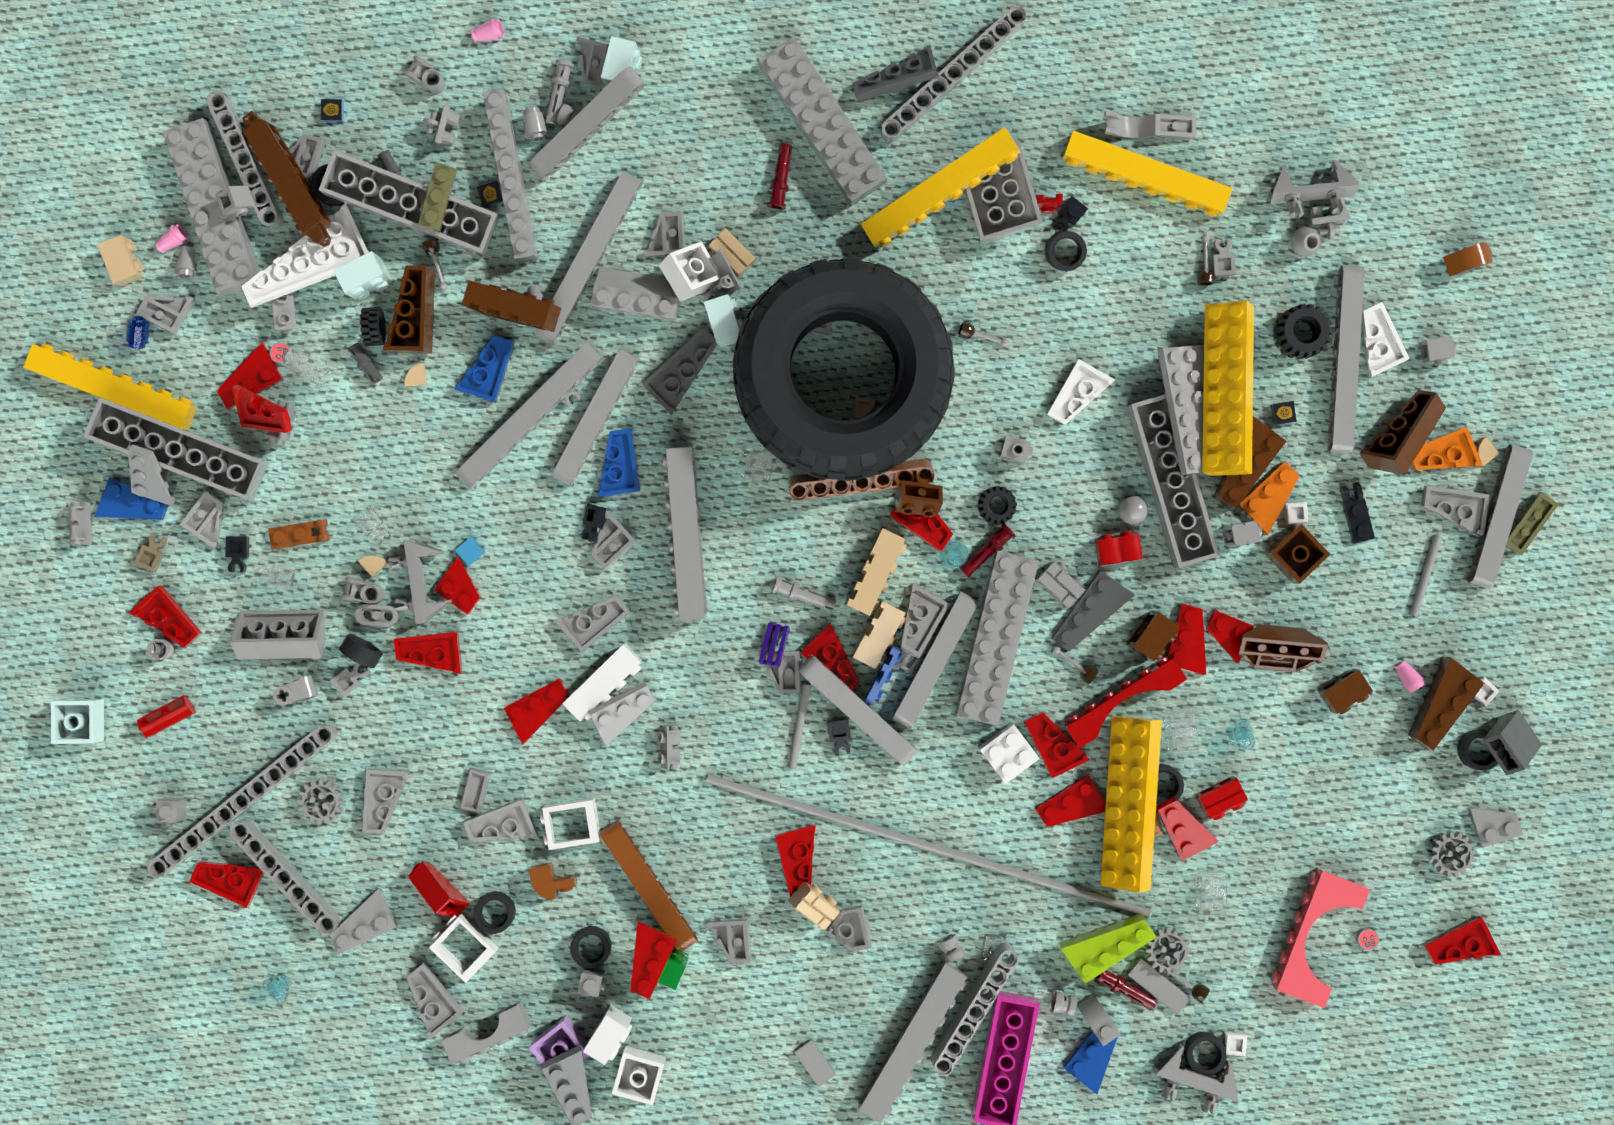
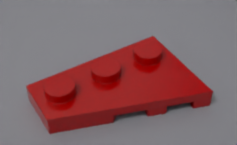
(164, 614)
(1053, 745)
(1072, 803)
(229, 881)

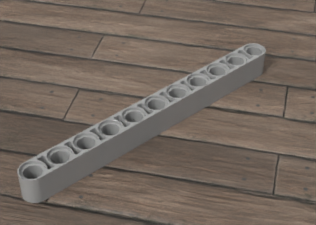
(234, 805)

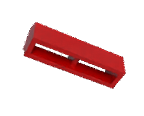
(165, 716)

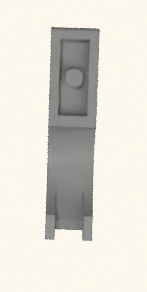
(1150, 126)

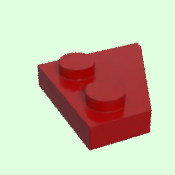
(458, 587)
(1228, 632)

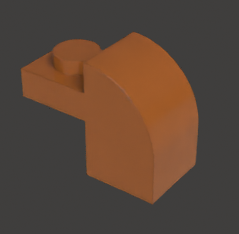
(1468, 259)
(546, 885)

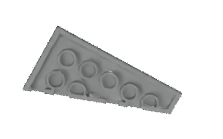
(1184, 389)

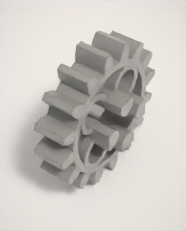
(310, 796)
(1449, 866)
(1172, 938)

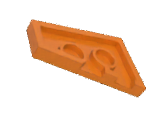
(1448, 451)
(1270, 496)

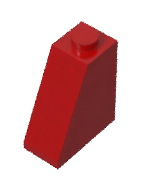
(437, 890)

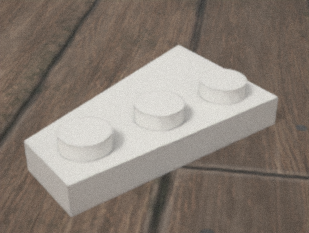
(1381, 341)
(1078, 391)

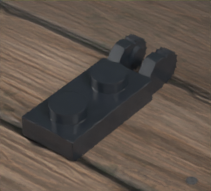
(1357, 514)

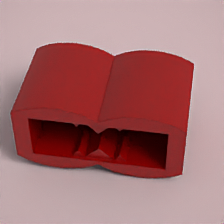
(1118, 549)

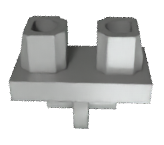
(446, 117)
(1317, 219)

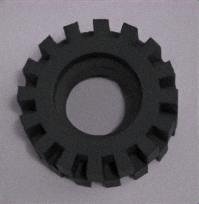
(373, 326)
(1010, 505)

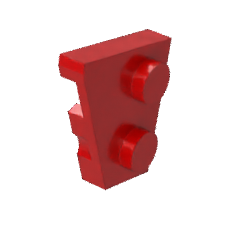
(1049, 205)

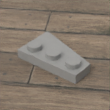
(921, 620)

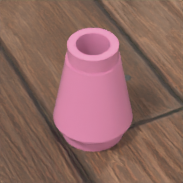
(488, 31)
(172, 238)
(1409, 677)

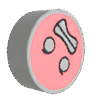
(279, 351)
(1367, 939)

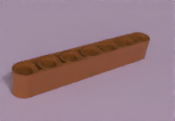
(870, 484)
(647, 886)

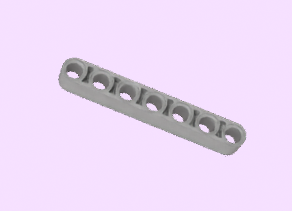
(587, 123)
(241, 151)
(594, 417)
(1501, 516)
(936, 659)
(857, 710)
(274, 873)
(974, 1019)

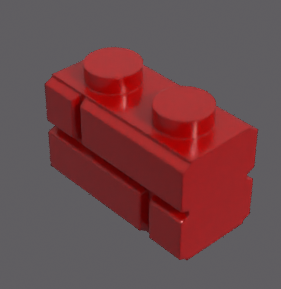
(1222, 797)

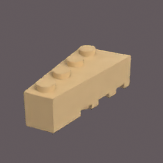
(876, 571)

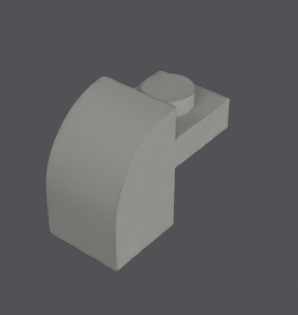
(1098, 1019)

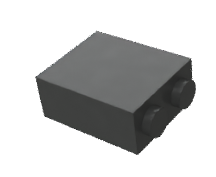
(1512, 742)

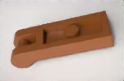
(298, 534)

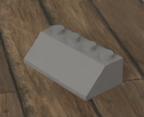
(634, 295)
(279, 634)

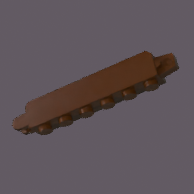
(287, 178)

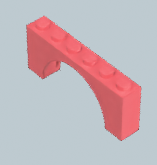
(1324, 894)

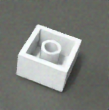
(690, 271)
(1008, 753)
(606, 1037)
(639, 1075)

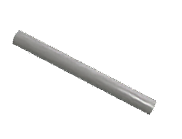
(1424, 579)
(799, 726)

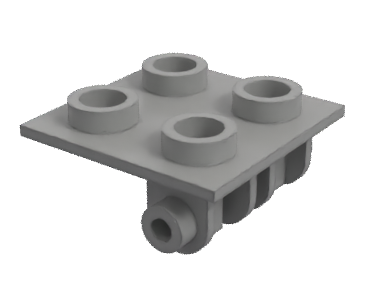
(728, 283)

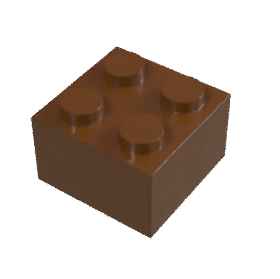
(1297, 553)
(1153, 636)

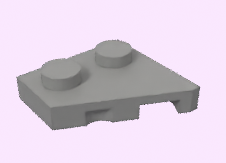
(592, 60)
(165, 311)
(205, 519)
(612, 542)
(787, 677)
(1494, 826)
(733, 938)

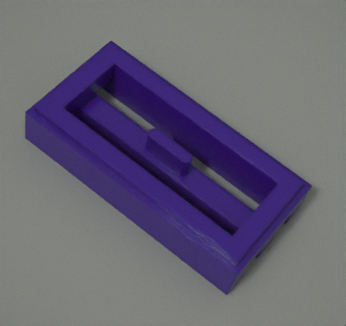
(785, 629)

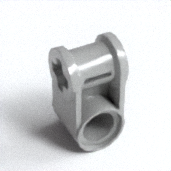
(423, 73)
(359, 591)
(298, 691)

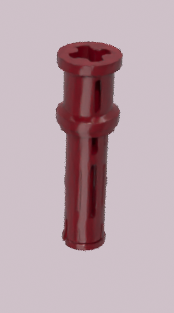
(779, 186)
(994, 544)
(1117, 984)

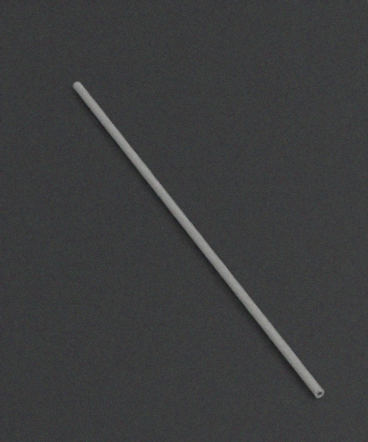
(927, 846)

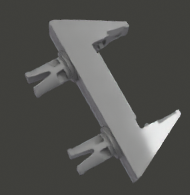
(1342, 186)
(413, 552)
(1215, 1089)

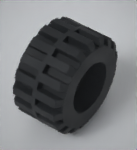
(1286, 336)

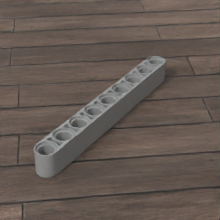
(960, 66)
(592, 252)
(1346, 355)
(529, 415)

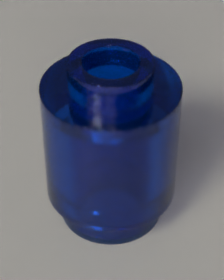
(137, 332)

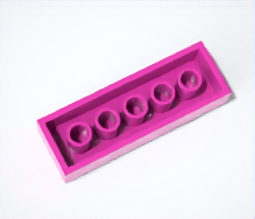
(1005, 1059)

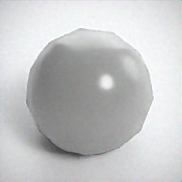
(1305, 241)
(1133, 510)

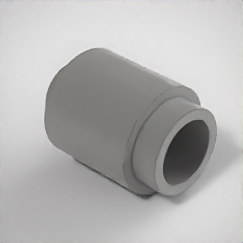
(534, 123)

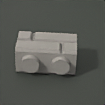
(1241, 533)
(1060, 584)

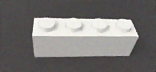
(603, 682)

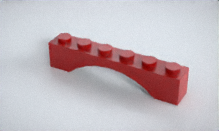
(1087, 725)

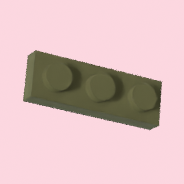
(437, 197)
(1530, 523)

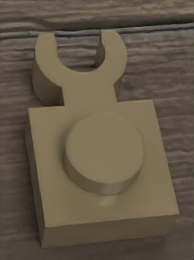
(150, 556)

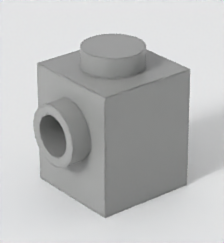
(235, 200)
(1438, 350)
(1015, 450)
(170, 810)
(592, 982)

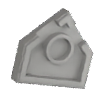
(851, 929)

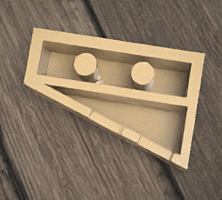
(879, 635)

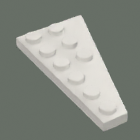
(307, 261)

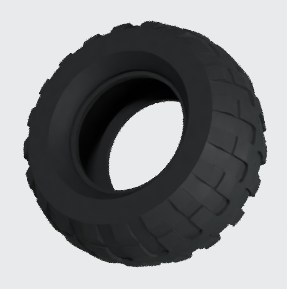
(858, 294)

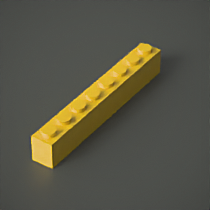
(1147, 174)
(941, 187)
(109, 386)

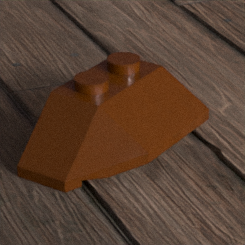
(1281, 648)

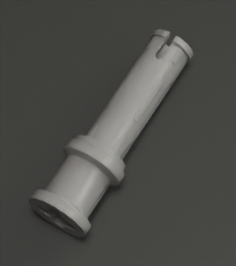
(562, 82)
(794, 591)

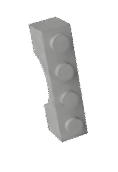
(462, 1043)

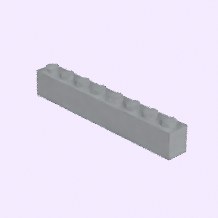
(510, 175)
(912, 1041)

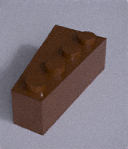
(511, 306)
(414, 313)
(1405, 434)
(1265, 447)
(1446, 700)

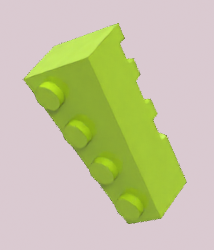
(1106, 946)

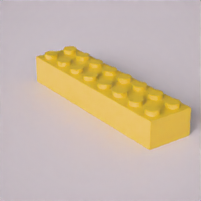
(1228, 388)
(1131, 803)

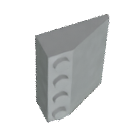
(1005, 202)

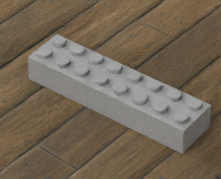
(822, 121)
(201, 177)
(403, 201)
(177, 449)
(1175, 495)
(686, 533)
(996, 638)

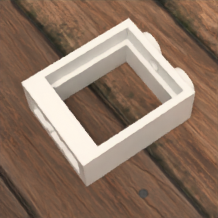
(592, 820)
(450, 960)

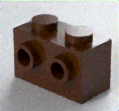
(918, 498)
(1345, 691)

